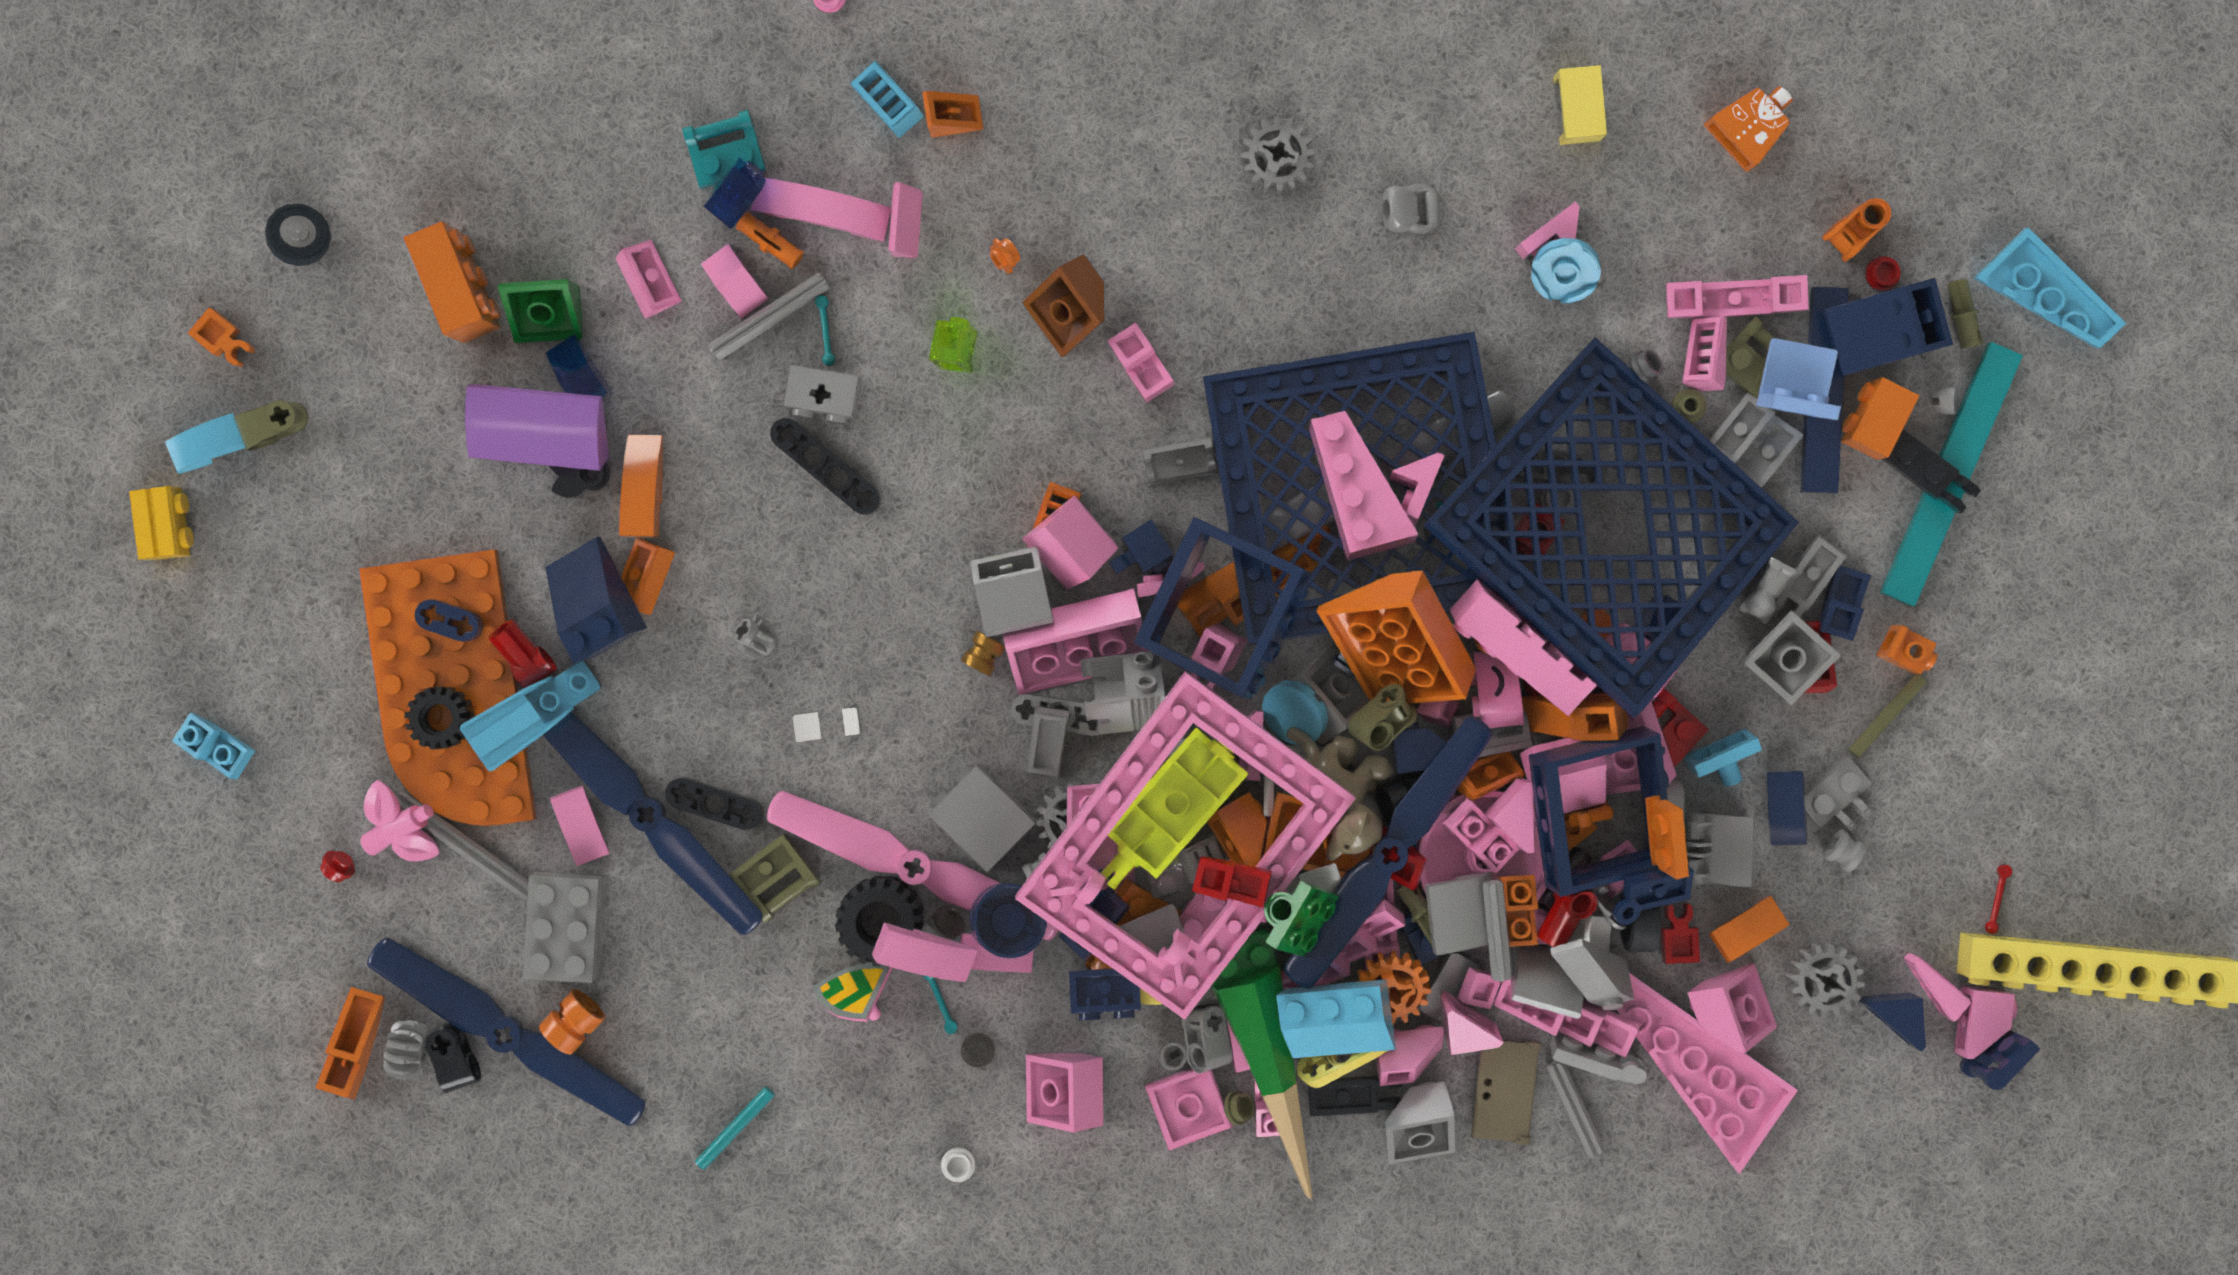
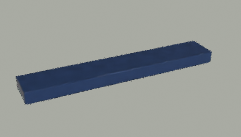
(1822, 435)

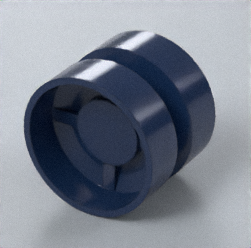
(1005, 924)

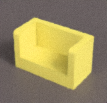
(1581, 104)

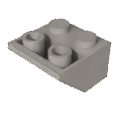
(1011, 591)

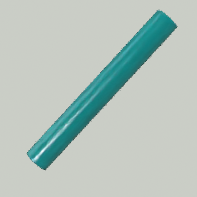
(734, 1128)

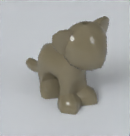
(1359, 825)

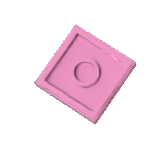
(1187, 1107)

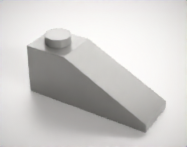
(1596, 973)

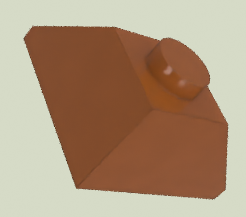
(1068, 304)

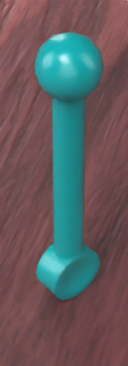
(822, 303)
(950, 1026)

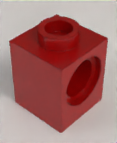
(1545, 521)

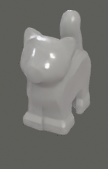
(1765, 588)

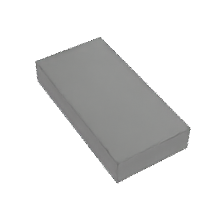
(1047, 741)

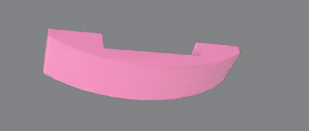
(823, 208)
(1737, 298)

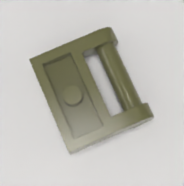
(1743, 363)
(769, 867)

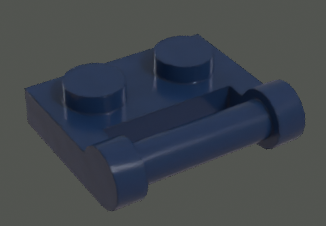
(2009, 1052)

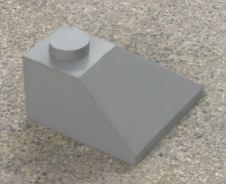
(1421, 1124)

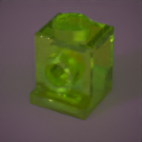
(944, 339)

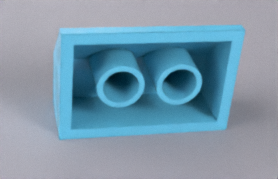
(1336, 1018)

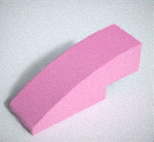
(923, 953)

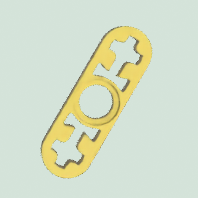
(1326, 1074)

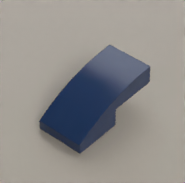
(1842, 603)
(1787, 808)

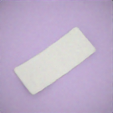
(808, 728)

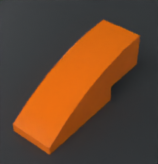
(641, 486)
(351, 1044)

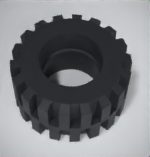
(871, 890)

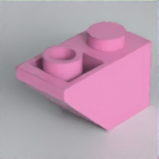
(1412, 1055)

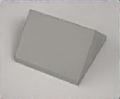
(1791, 658)

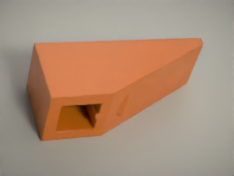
(1592, 720)

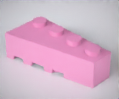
(1359, 494)
(1520, 646)

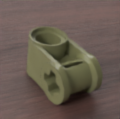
(266, 424)
(1381, 719)

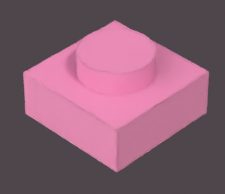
(1478, 988)

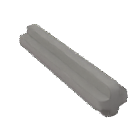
(1497, 930)
(1576, 1109)

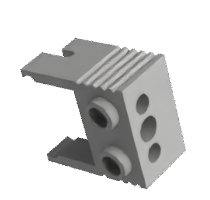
(1126, 690)

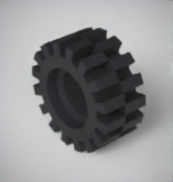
(419, 717)

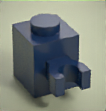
(1146, 548)

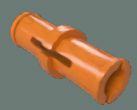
(786, 253)

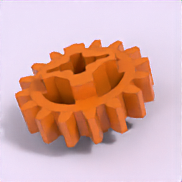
(1407, 977)

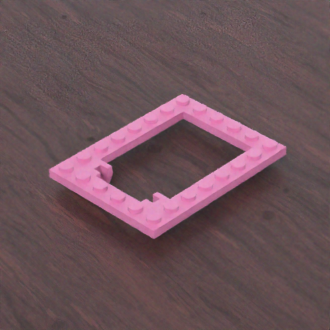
(1188, 968)

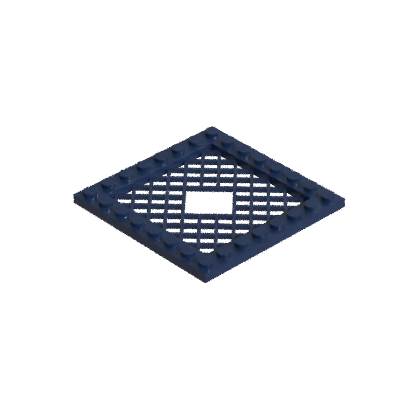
(1326, 375)
(1767, 521)

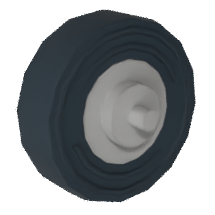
(297, 234)

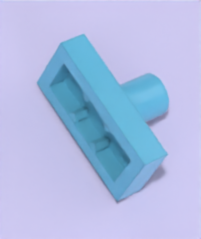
(1723, 756)

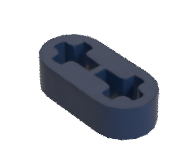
(446, 627)

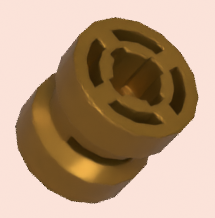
(982, 654)

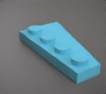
(2046, 286)

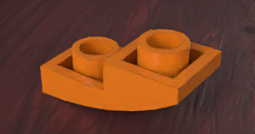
(1520, 906)
(1749, 929)

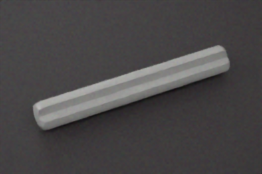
(769, 316)

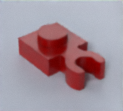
(1680, 942)

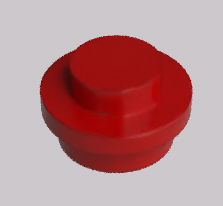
(1882, 273)
(337, 866)

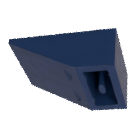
(1888, 327)

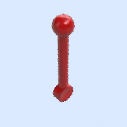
(2004, 872)

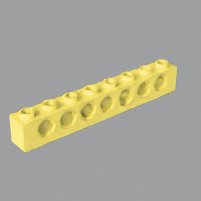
(1979, 951)

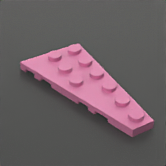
(1722, 1088)

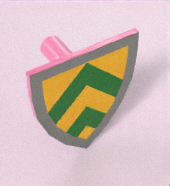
(853, 992)

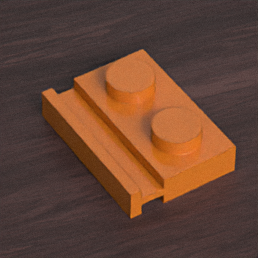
(1667, 837)

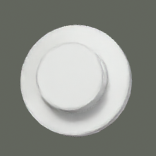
(958, 1164)

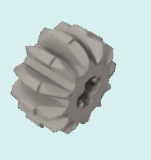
(406, 1050)

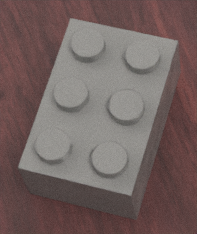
(564, 926)

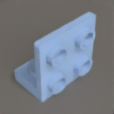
(1798, 379)

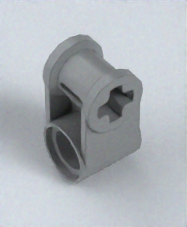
(1208, 1040)

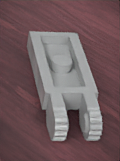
(1813, 573)
(1598, 1060)

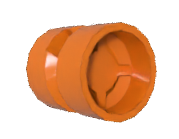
(568, 1026)

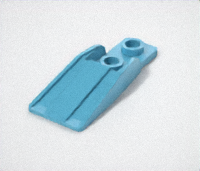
(527, 715)

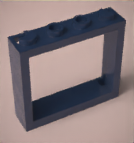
(1175, 585)
(1550, 813)

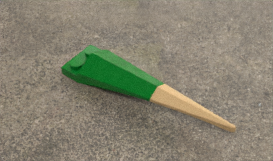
(1249, 1003)

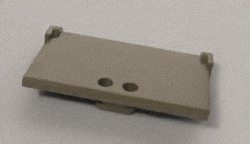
(1510, 1090)

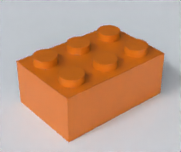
(453, 282)

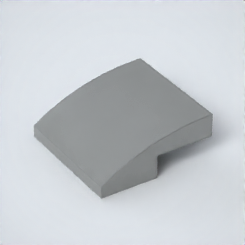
(1756, 440)
(1457, 913)
(1543, 982)

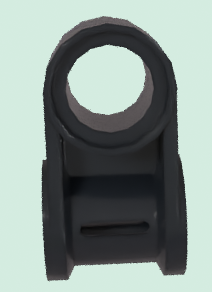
(453, 1062)

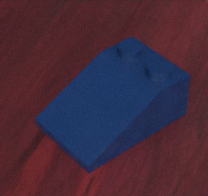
(591, 602)

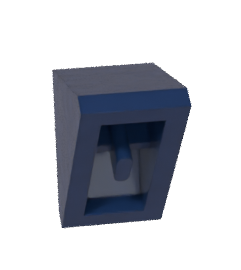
(1902, 1014)

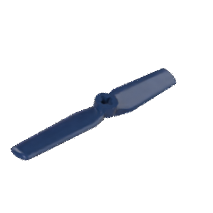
(621, 789)
(1367, 881)
(479, 1015)

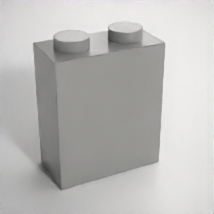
(981, 816)

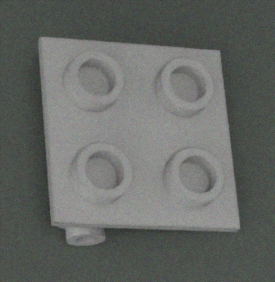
(1720, 848)

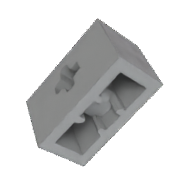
(805, 382)

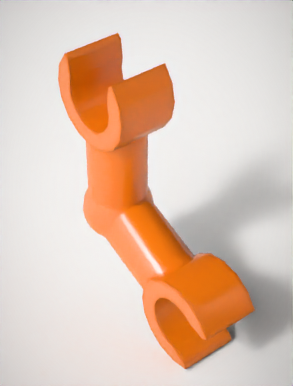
(1593, 814)

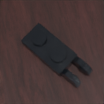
(1929, 471)
(1350, 1096)

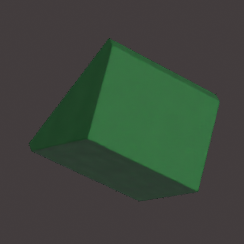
(542, 310)

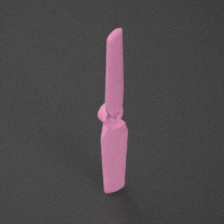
(878, 850)

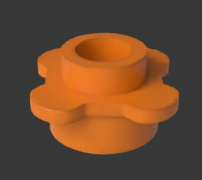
(1004, 254)

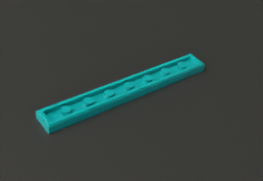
(1962, 451)

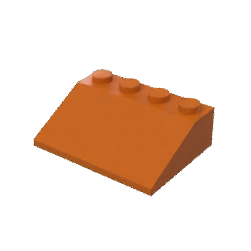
(1401, 637)

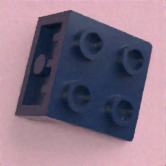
(1102, 992)

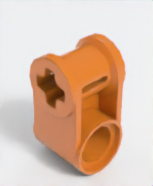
(1854, 231)

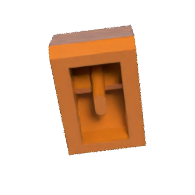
(952, 113)

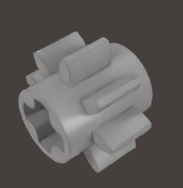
(755, 637)

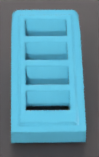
(902, 114)

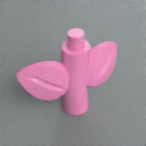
(397, 827)

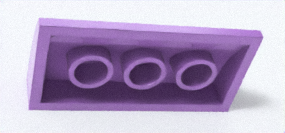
(535, 427)

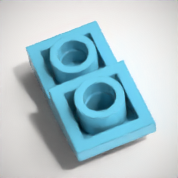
(203, 442)
(214, 745)

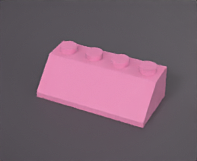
(1085, 629)

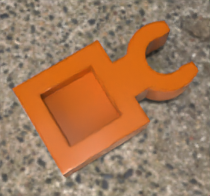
(219, 335)

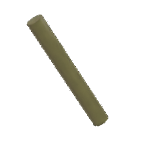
(1887, 715)

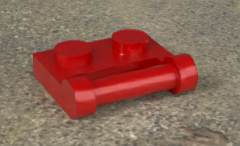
(1681, 729)

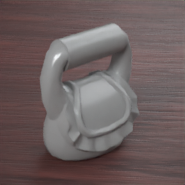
(1401, 208)

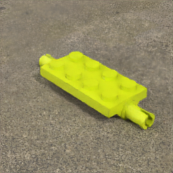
(1174, 806)

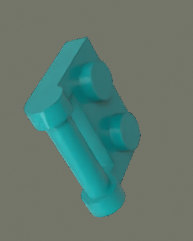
(714, 162)

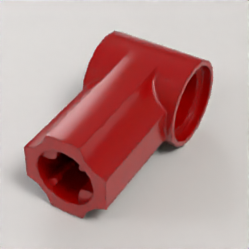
(527, 661)
(1565, 916)

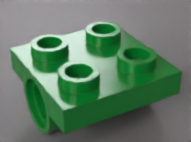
(1298, 917)

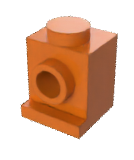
(1897, 647)

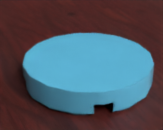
(1566, 270)
(1294, 705)

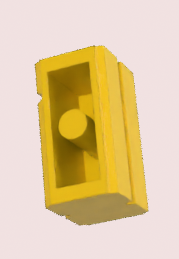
(161, 523)

